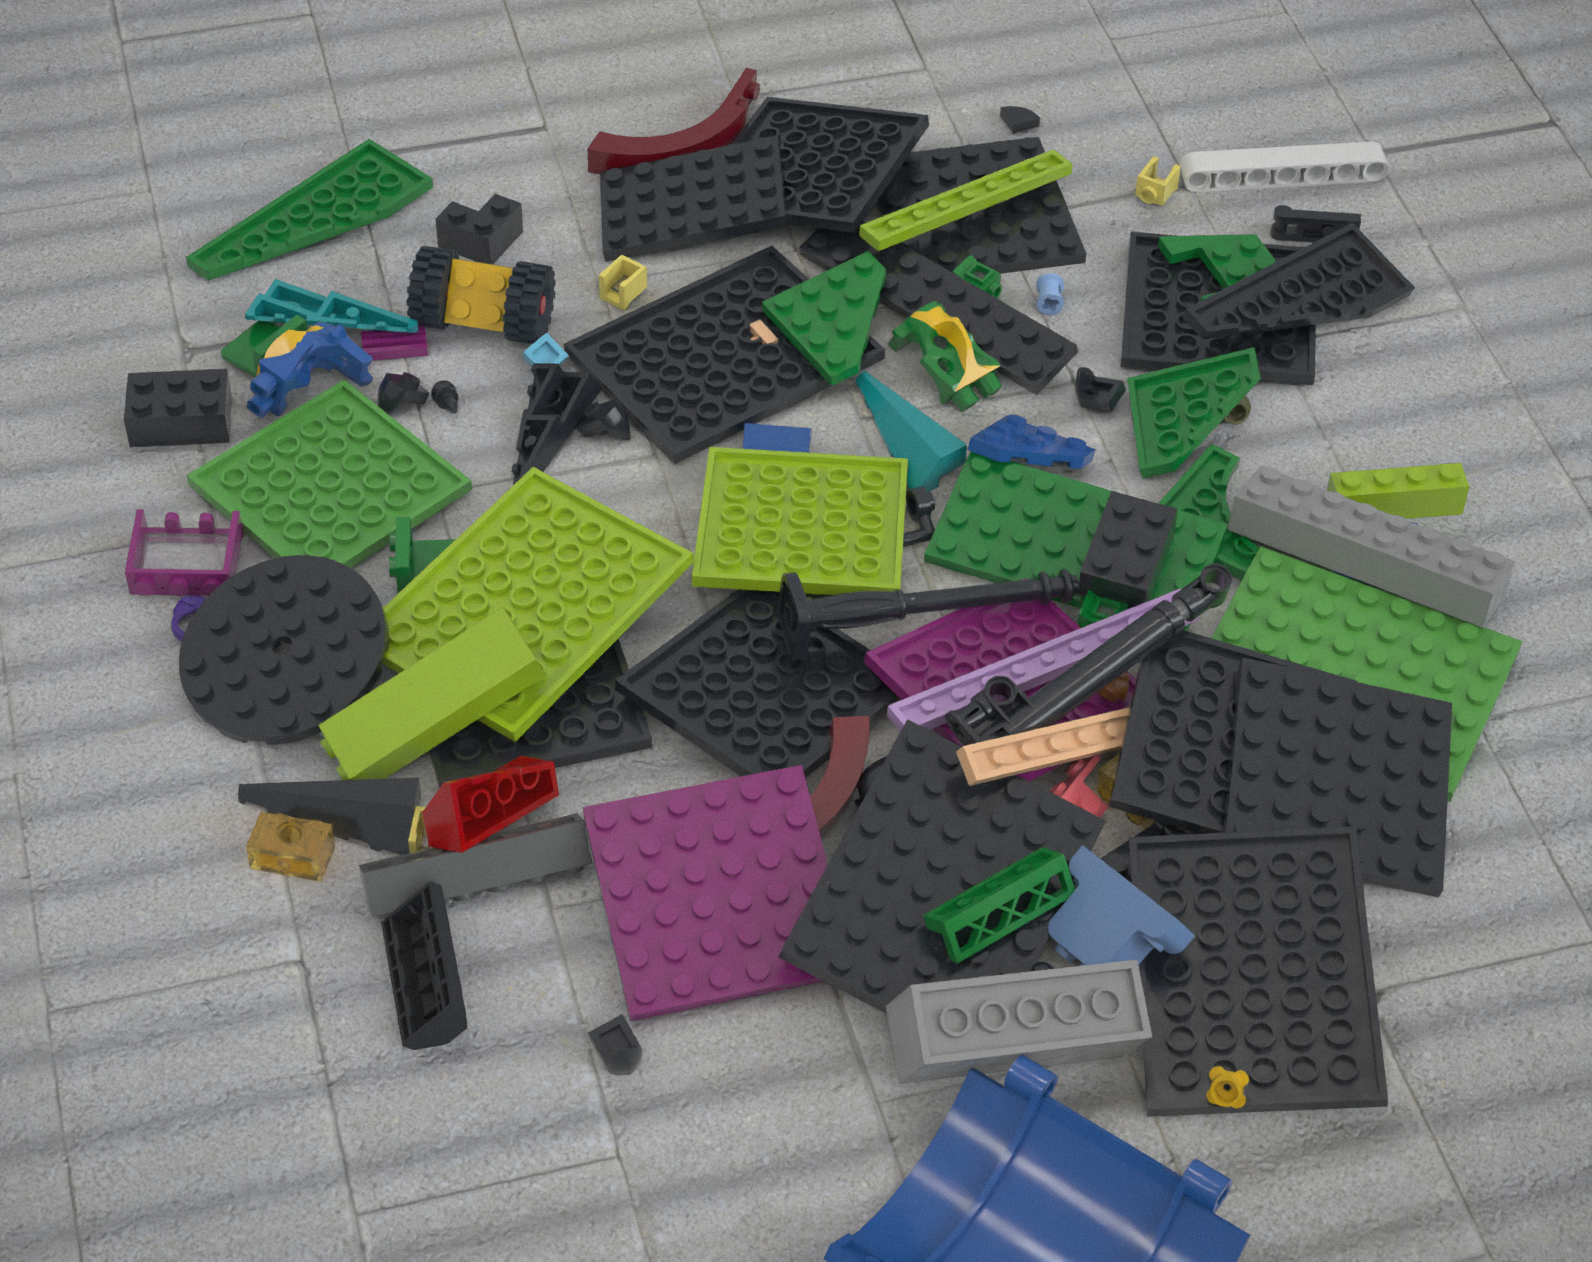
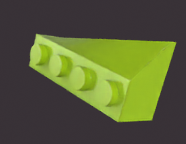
(1407, 490)

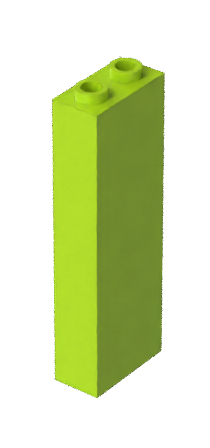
(431, 700)

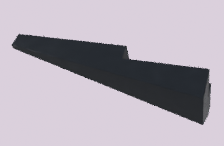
(552, 414)
(362, 809)

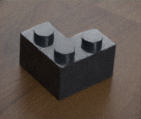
(481, 233)

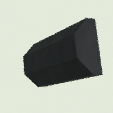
(424, 970)

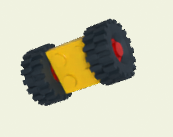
(480, 294)

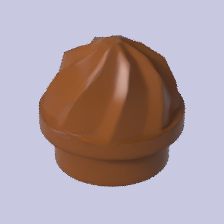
(1116, 689)

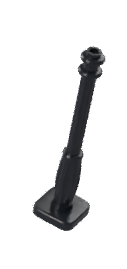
(802, 615)

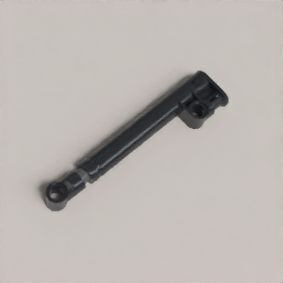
(989, 719)

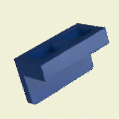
(776, 438)

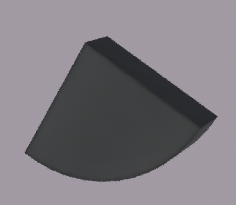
(1019, 118)

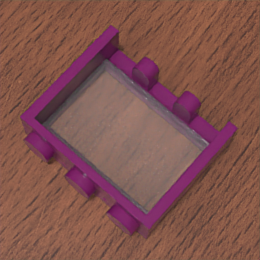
(182, 559)

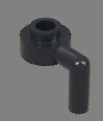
(919, 506)

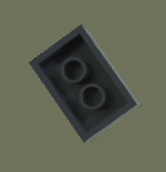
(178, 407)
(1128, 549)

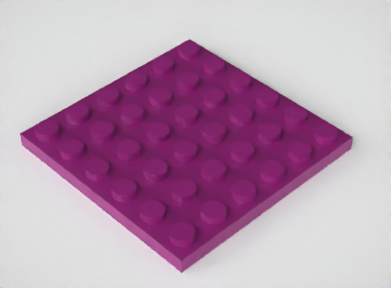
(974, 640)
(706, 888)

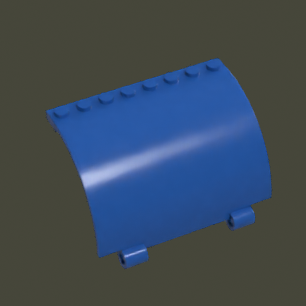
(1042, 1184)

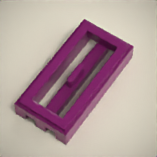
(394, 344)

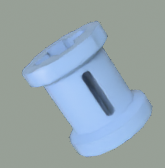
(1050, 289)

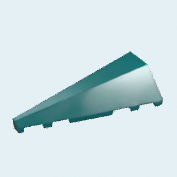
(285, 301)
(912, 435)

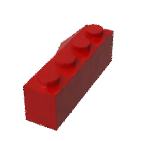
(483, 804)

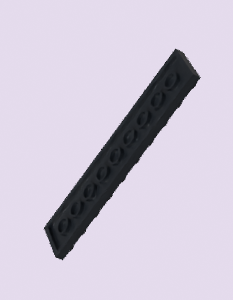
(1023, 347)

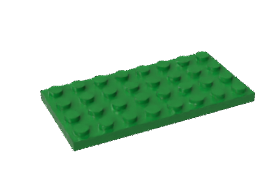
(1021, 521)

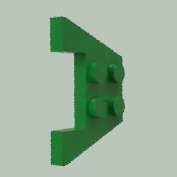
(1226, 256)

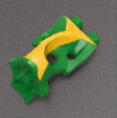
(961, 359)

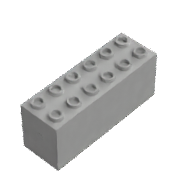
(1040, 1014)

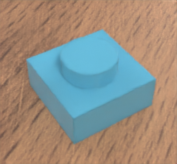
(545, 351)

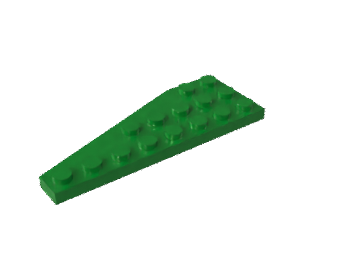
(341, 197)

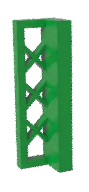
(993, 893)

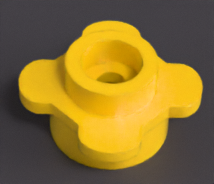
(1226, 1098)

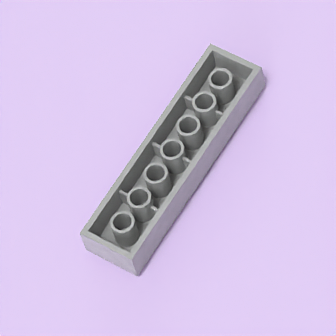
(1371, 545)

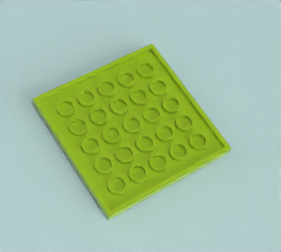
(803, 514)

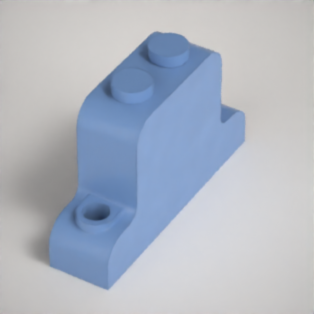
(1111, 918)

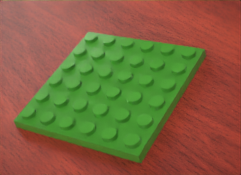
(329, 479)

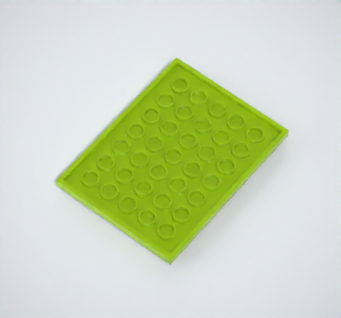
(559, 569)

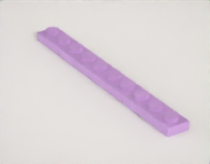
(1024, 669)

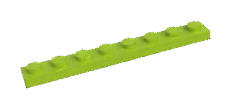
(965, 200)

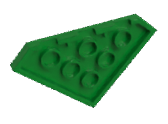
(831, 315)
(1184, 404)

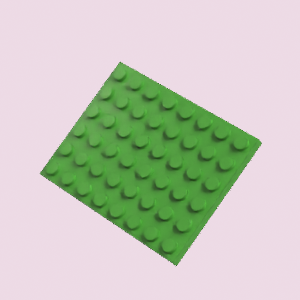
(1372, 638)

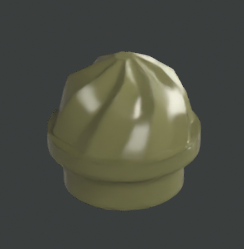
(1239, 412)

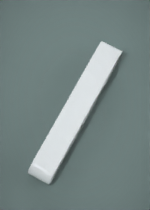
(1283, 166)

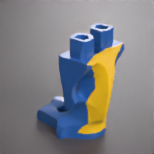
(295, 355)

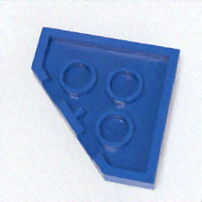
(1040, 445)

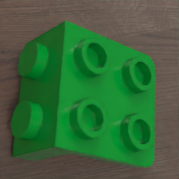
(253, 343)
(410, 555)

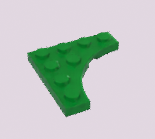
(1204, 494)

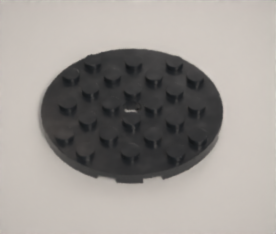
(281, 698)

